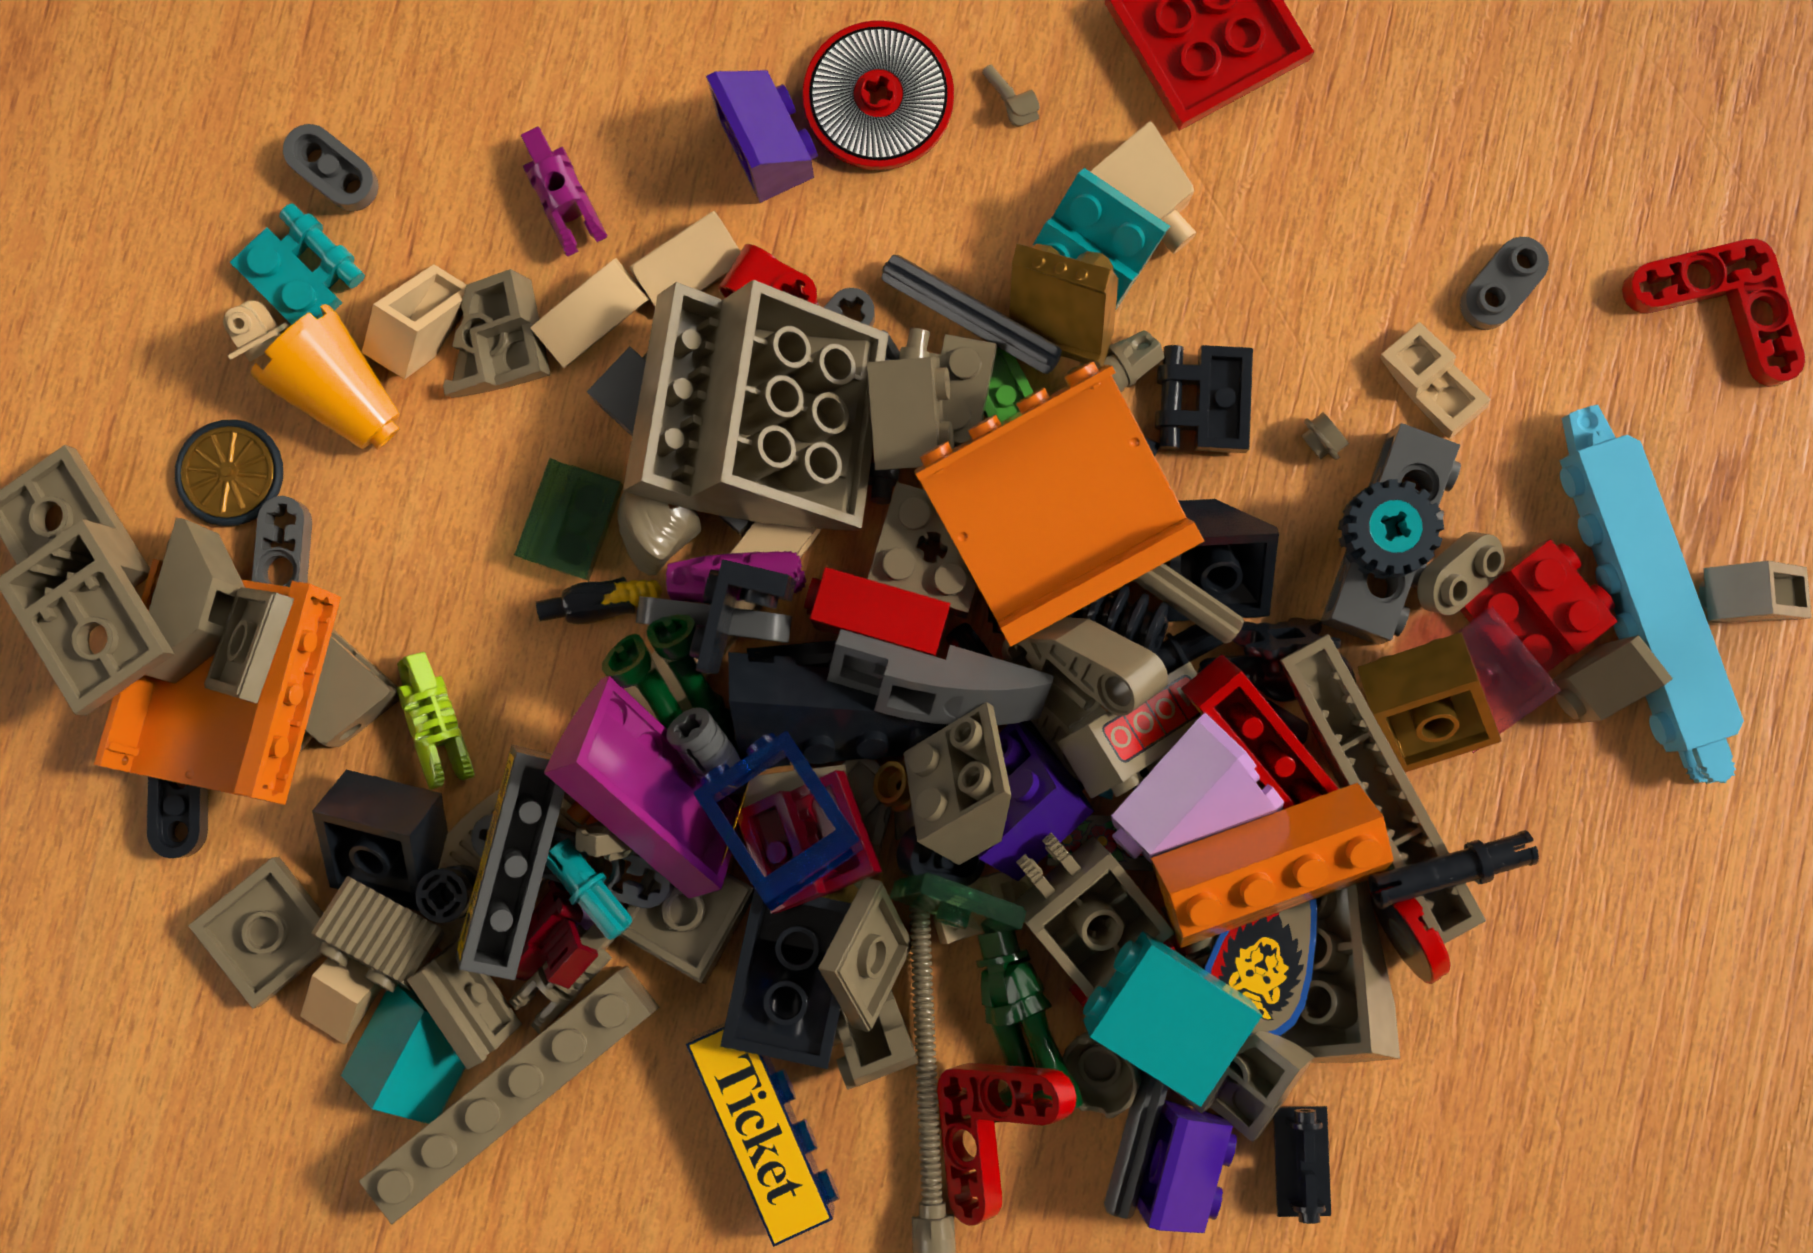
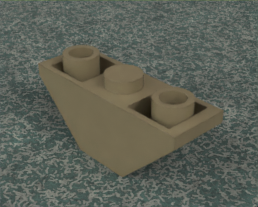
(192, 598)

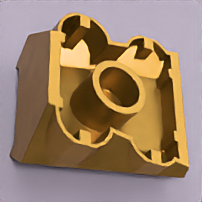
(1065, 299)

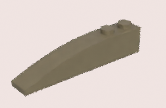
(1362, 754)

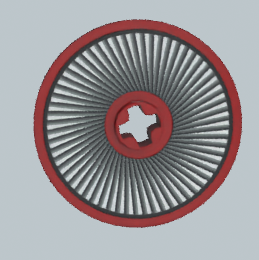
(863, 60)

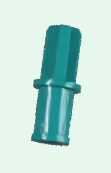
(588, 889)

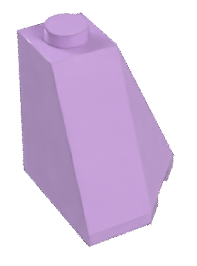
(1192, 794)

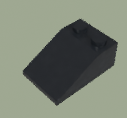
(778, 993)

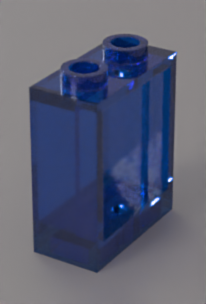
(809, 864)

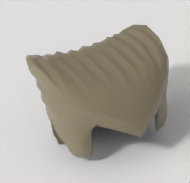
(654, 530)

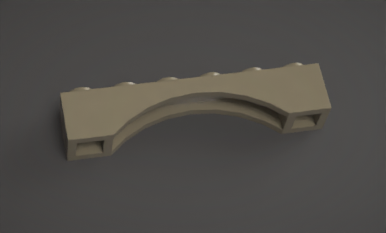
(508, 1094)

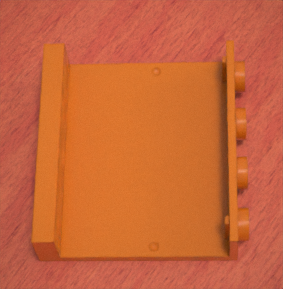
(1056, 503)
(216, 738)

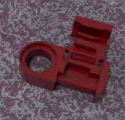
(555, 940)

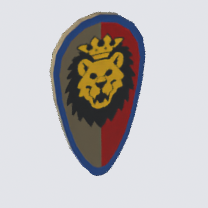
(1270, 964)

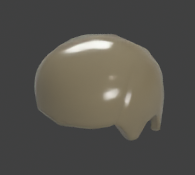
(1103, 1077)

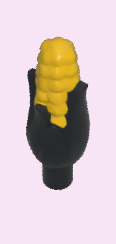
(597, 600)

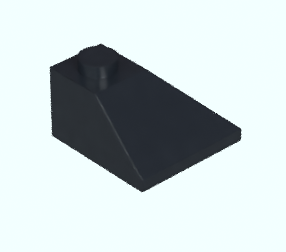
(1233, 561)

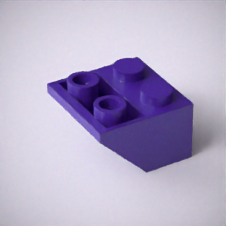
(1041, 802)

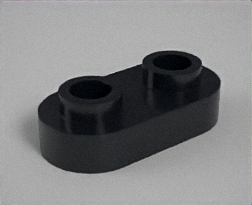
(167, 808)
(918, 859)

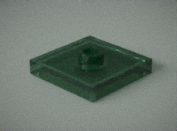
(958, 904)

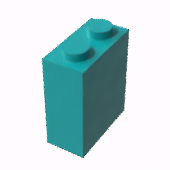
(1170, 1017)

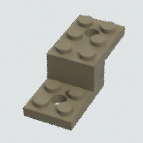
(77, 581)

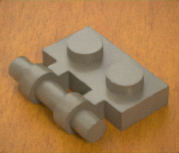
(970, 373)

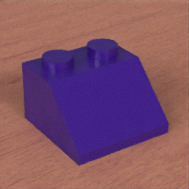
(762, 131)
(1185, 1169)

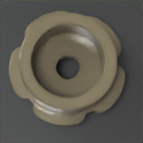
(1324, 437)

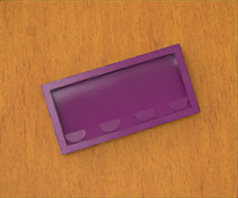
(640, 789)

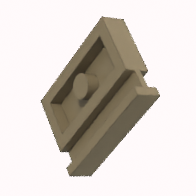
(464, 1006)

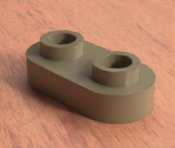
(1460, 573)

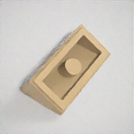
(692, 257)

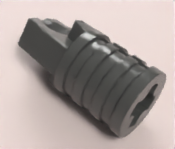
(702, 743)

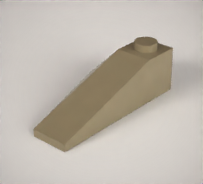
(1350, 994)

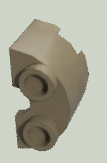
(874, 1052)

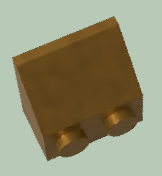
(1429, 702)

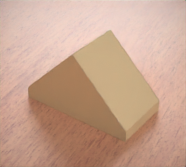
(339, 998)

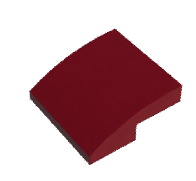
(792, 822)

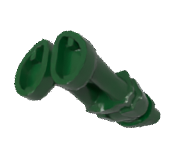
(671, 638)
(1013, 998)

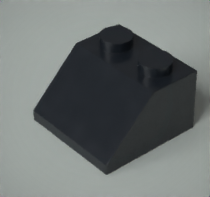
(380, 834)

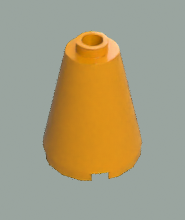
(330, 380)

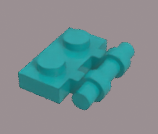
(284, 279)

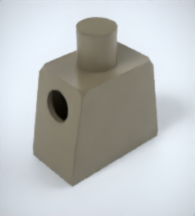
(347, 695)

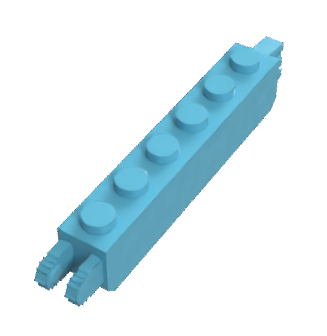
(1651, 591)

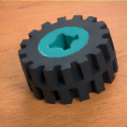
(1376, 543)

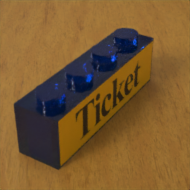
(765, 1137)

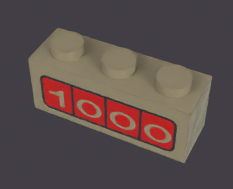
(1117, 747)

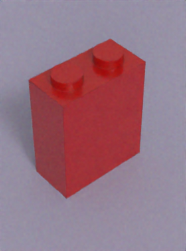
(876, 611)

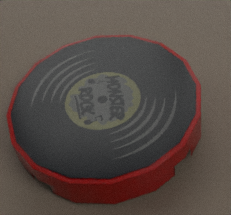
(1418, 947)

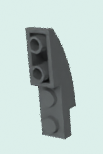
(937, 688)

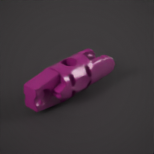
(559, 190)
(688, 577)

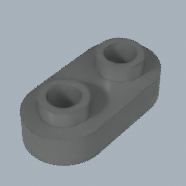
(333, 169)
(1506, 281)

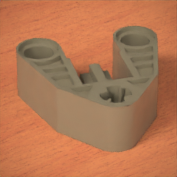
(1089, 671)

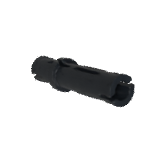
(1474, 863)

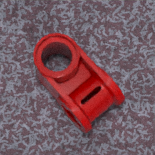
(761, 266)

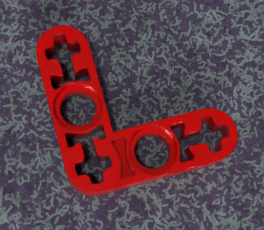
(1741, 289)
(984, 1108)

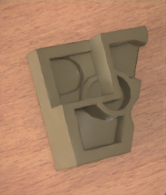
(496, 337)
(1257, 1082)

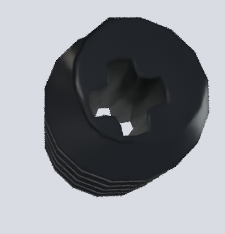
(1129, 619)

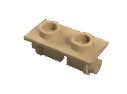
(251, 329)

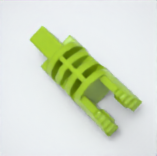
(431, 720)

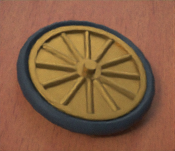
(228, 472)

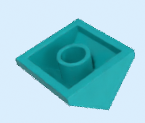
(404, 1060)

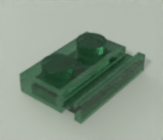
(569, 519)

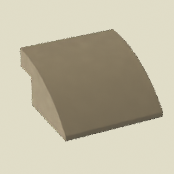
(755, 408)

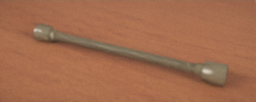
(933, 1228)

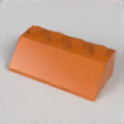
(1272, 864)

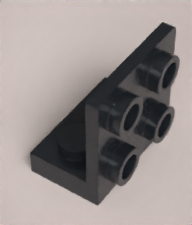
(721, 591)

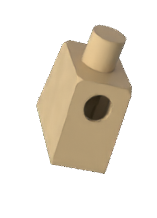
(1153, 179)

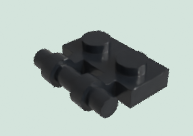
(1221, 399)

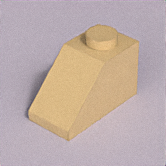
(414, 321)

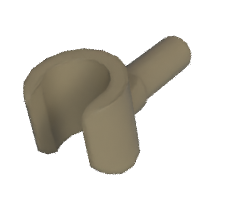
(1021, 107)

